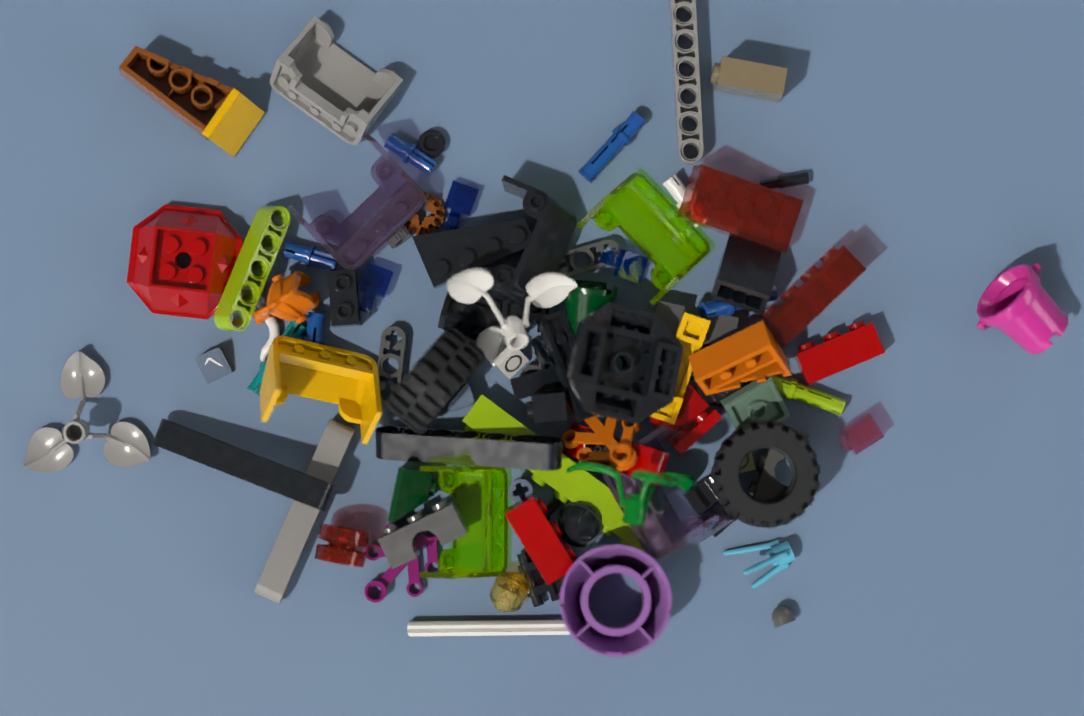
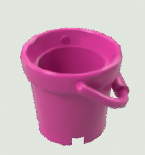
(1021, 309)

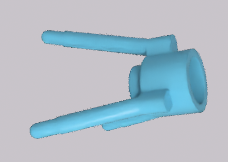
(779, 556)

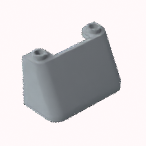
(332, 83)

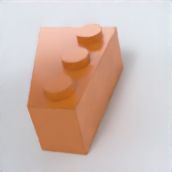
(739, 359)

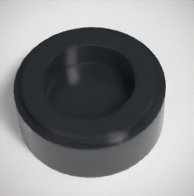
(431, 143)

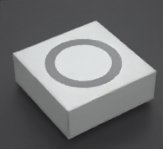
(510, 361)

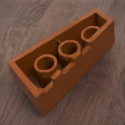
(176, 88)

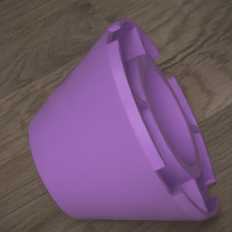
(637, 632)

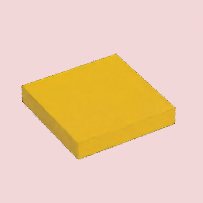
(233, 122)

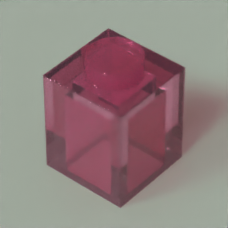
(860, 434)

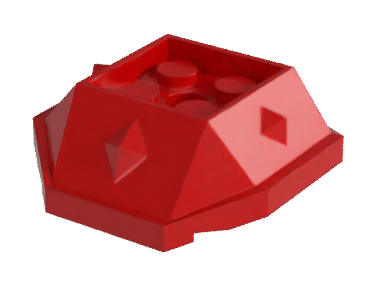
(155, 255)

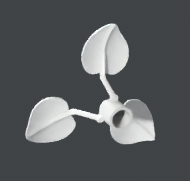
(543, 291)

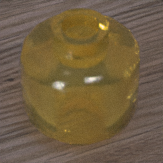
(509, 591)

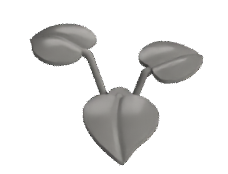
(51, 452)

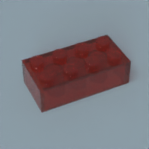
(739, 208)
(813, 295)

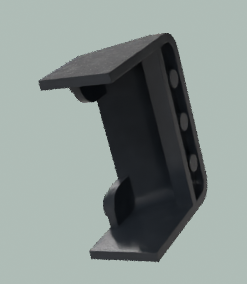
(544, 249)

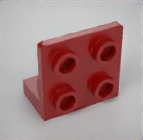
(694, 418)

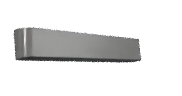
(682, 83)
(302, 517)

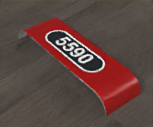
(647, 458)

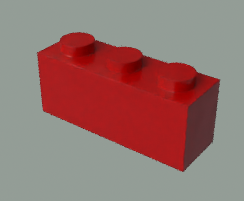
(838, 352)
(540, 538)

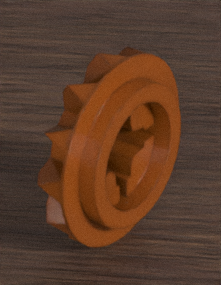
(430, 224)

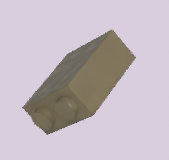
(749, 79)

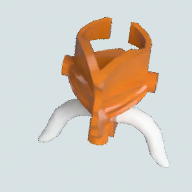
(285, 303)

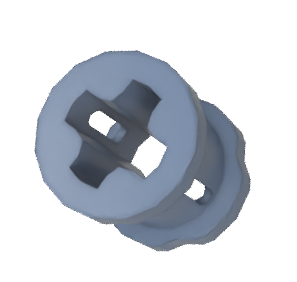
(512, 487)

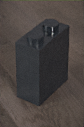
(745, 275)

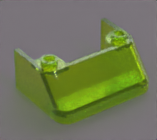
(653, 227)
(481, 497)

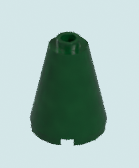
(586, 299)

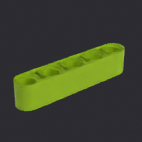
(242, 274)

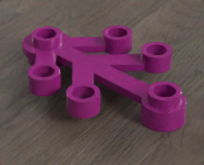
(413, 566)

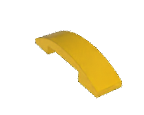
(691, 335)

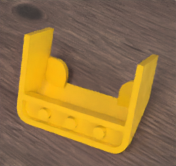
(323, 375)

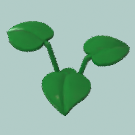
(637, 505)

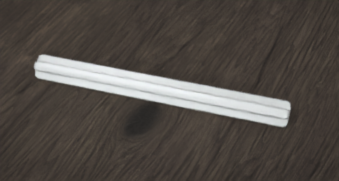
(486, 628)

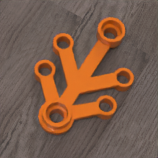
(604, 436)

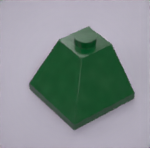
(410, 491)

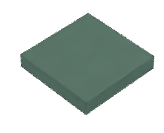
(755, 404)

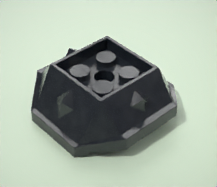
(649, 363)

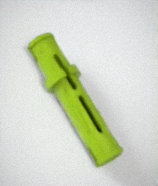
(808, 395)

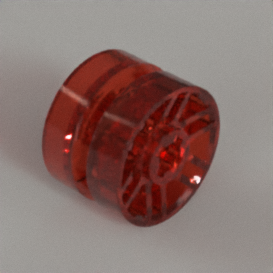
(342, 545)

